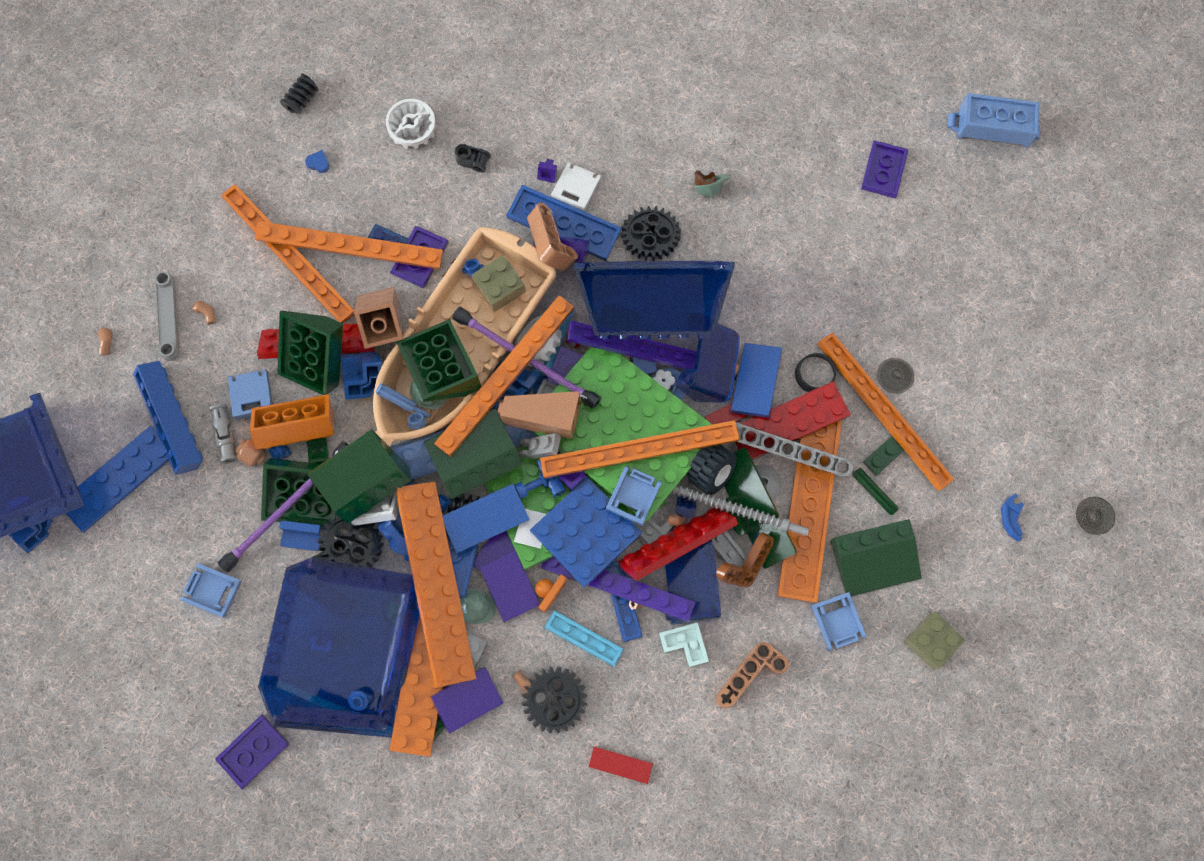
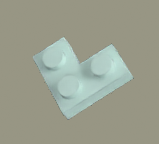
(687, 638)

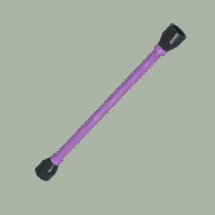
(588, 397)
(231, 559)

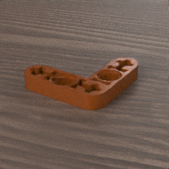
(746, 574)

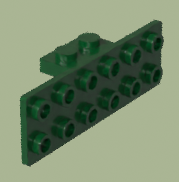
(748, 489)

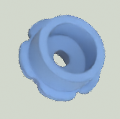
(416, 421)

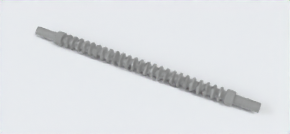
(784, 524)

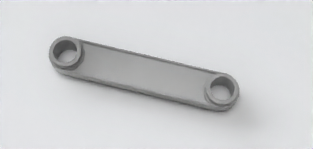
(166, 315)

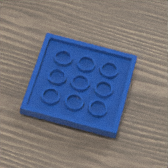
(584, 533)

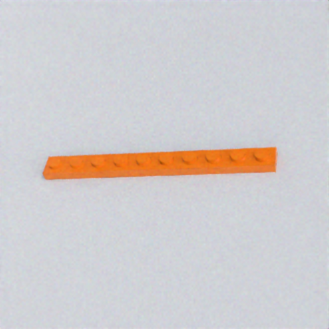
(349, 245)
(291, 257)
(504, 376)
(886, 412)
(639, 449)

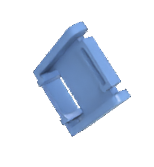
(247, 390)
(635, 492)
(208, 588)
(841, 624)

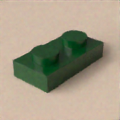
(883, 456)

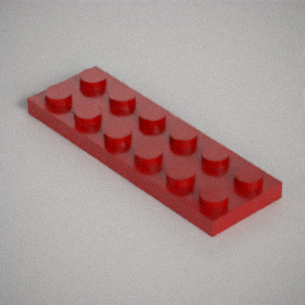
(351, 342)
(798, 418)
(677, 543)

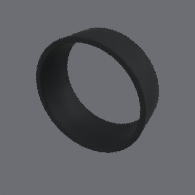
(806, 387)

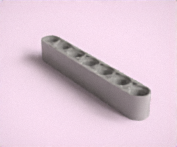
(796, 450)

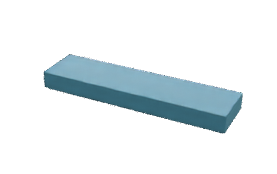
(584, 638)

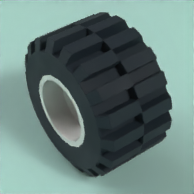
(712, 468)

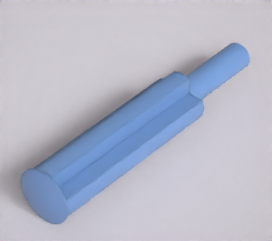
(399, 399)

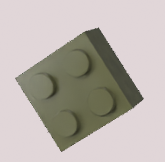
(498, 283)
(934, 640)

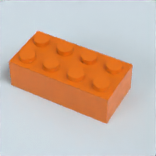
(292, 422)

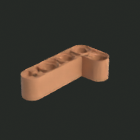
(547, 240)
(746, 677)

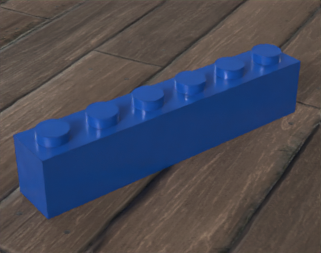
(167, 417)

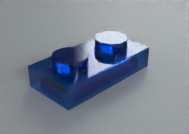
(381, 233)
(685, 507)

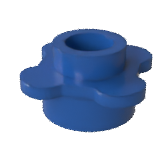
(471, 266)

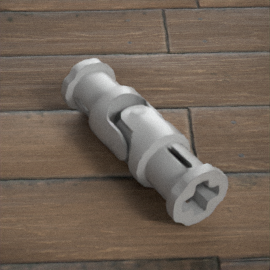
(223, 432)

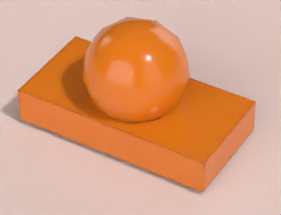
(549, 591)

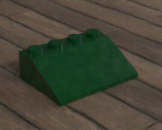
(310, 350)
(439, 363)
(478, 459)
(360, 476)
(281, 481)
(877, 557)

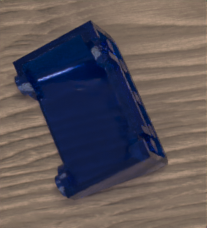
(714, 367)
(695, 579)

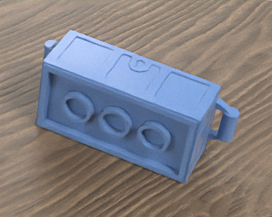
(997, 119)

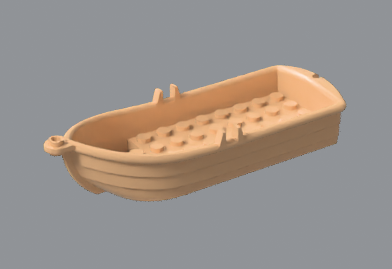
(452, 292)

